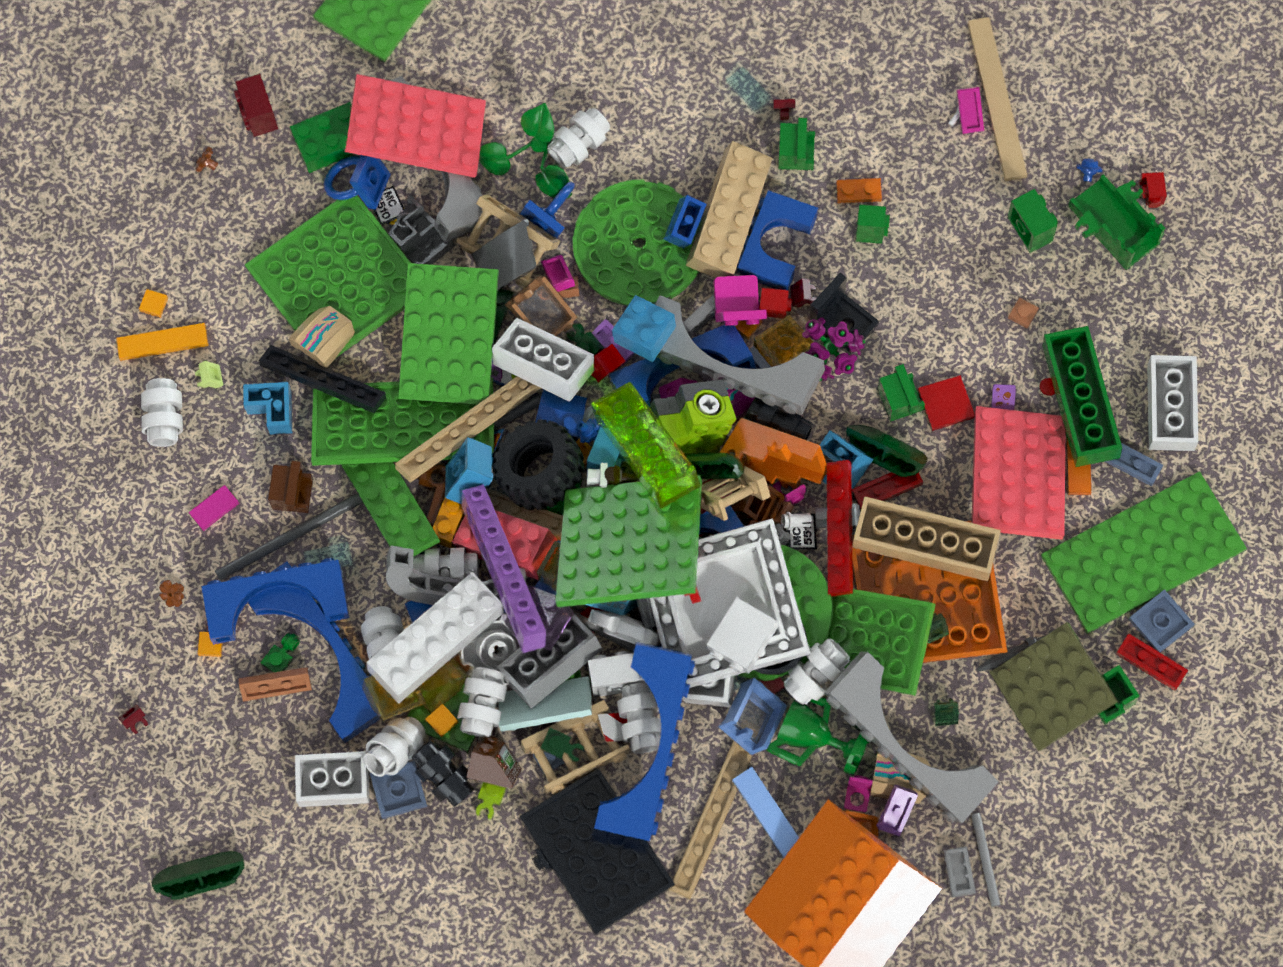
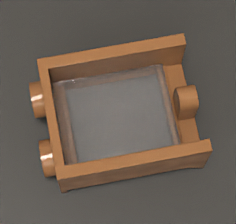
(542, 307)

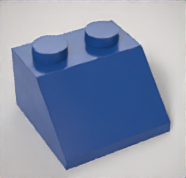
(562, 411)

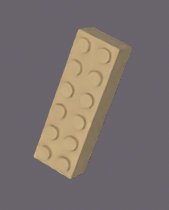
(729, 211)
(926, 538)

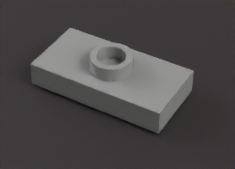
(959, 872)

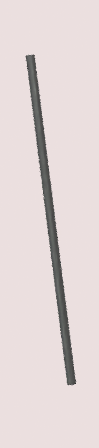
(341, 507)

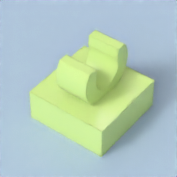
(210, 375)

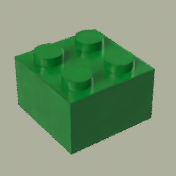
(1032, 220)

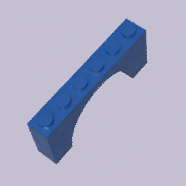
(720, 343)
(227, 599)

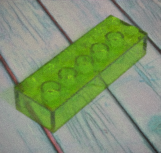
(645, 445)

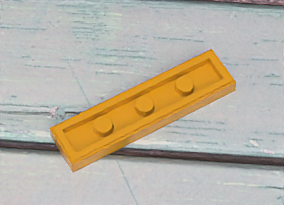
(162, 341)

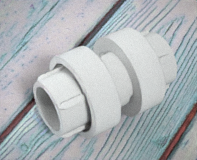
(586, 131)
(161, 422)
(458, 562)
(380, 629)
(824, 664)
(484, 692)
(639, 708)
(394, 746)

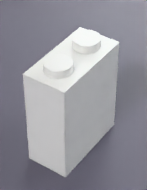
(742, 636)

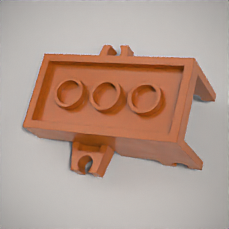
(776, 454)

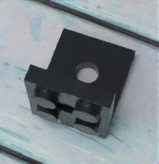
(838, 307)

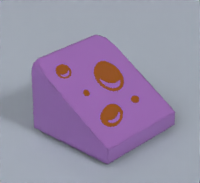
(1003, 396)

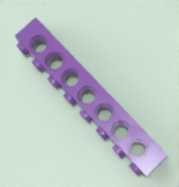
(503, 569)

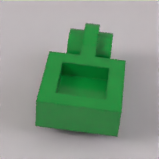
(278, 659)

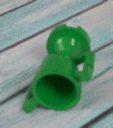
(810, 731)

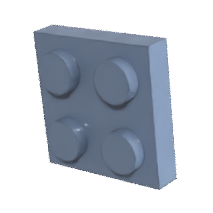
(1161, 621)
(399, 792)

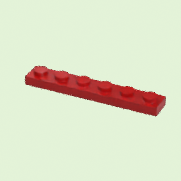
(839, 528)

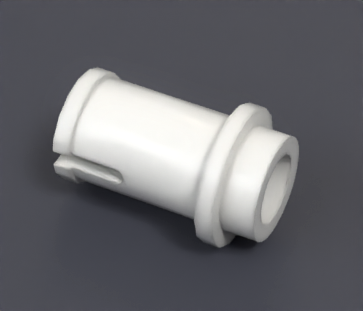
(795, 520)

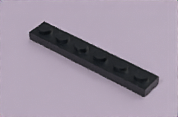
(322, 379)

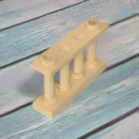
(508, 218)
(749, 483)
(575, 725)

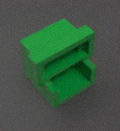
(796, 146)
(899, 394)
(1122, 690)

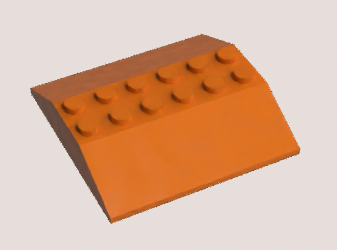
(965, 602)
(841, 896)

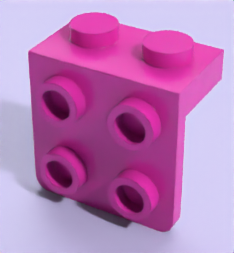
(737, 300)

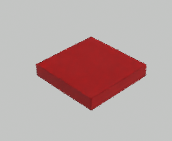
(946, 403)

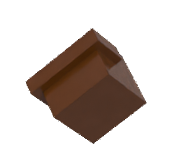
(290, 488)
(754, 510)

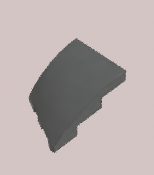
(417, 236)
(509, 253)

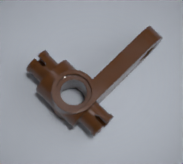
(438, 488)

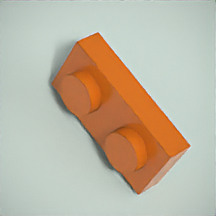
(859, 190)

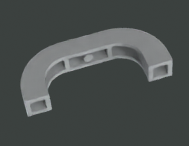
(417, 585)

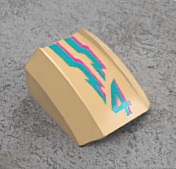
(323, 335)
(887, 776)

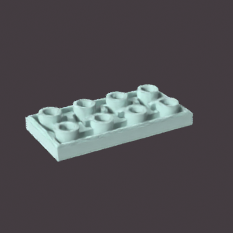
(566, 702)

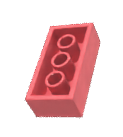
(527, 541)

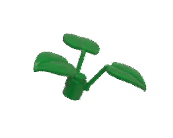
(535, 123)

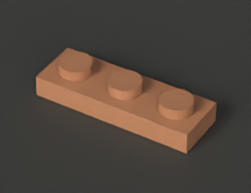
(275, 684)

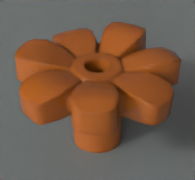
(206, 161)
(172, 593)

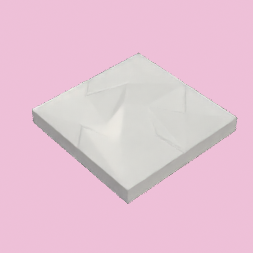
(733, 565)

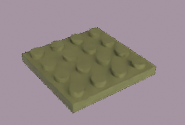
(1053, 686)

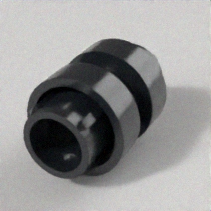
(778, 419)
(448, 779)

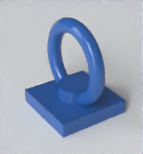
(367, 180)
(545, 217)

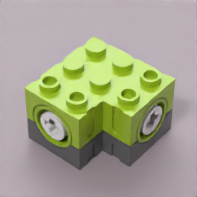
(697, 416)

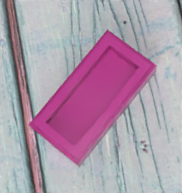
(970, 110)
(558, 273)
(213, 508)

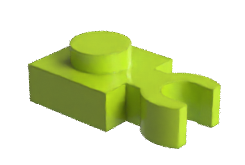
(490, 795)

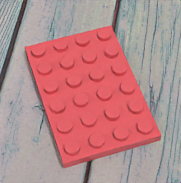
(415, 126)
(1019, 472)

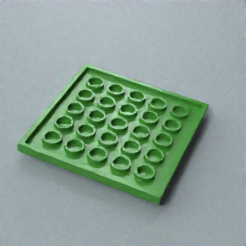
(337, 262)
(626, 546)

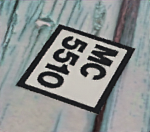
(389, 206)
(803, 537)

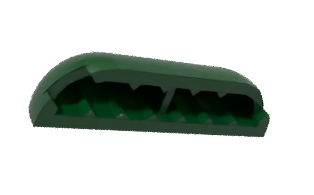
(887, 450)
(716, 465)
(199, 875)

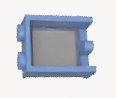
(753, 716)

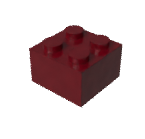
(255, 105)

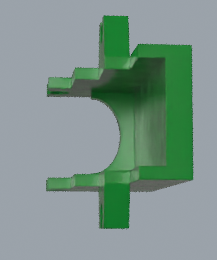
(1117, 220)

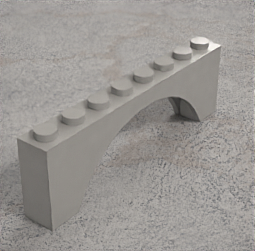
(460, 207)
(782, 385)
(858, 697)

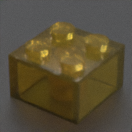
(782, 342)

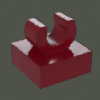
(784, 106)
(801, 293)
(133, 716)

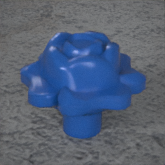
(1089, 168)
(588, 430)

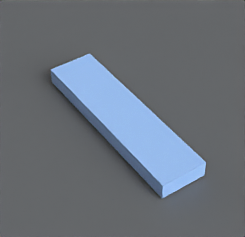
(766, 810)

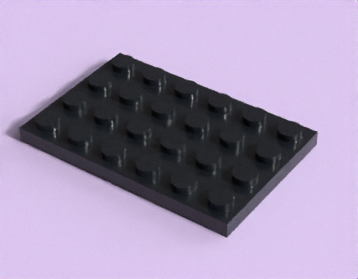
(599, 869)

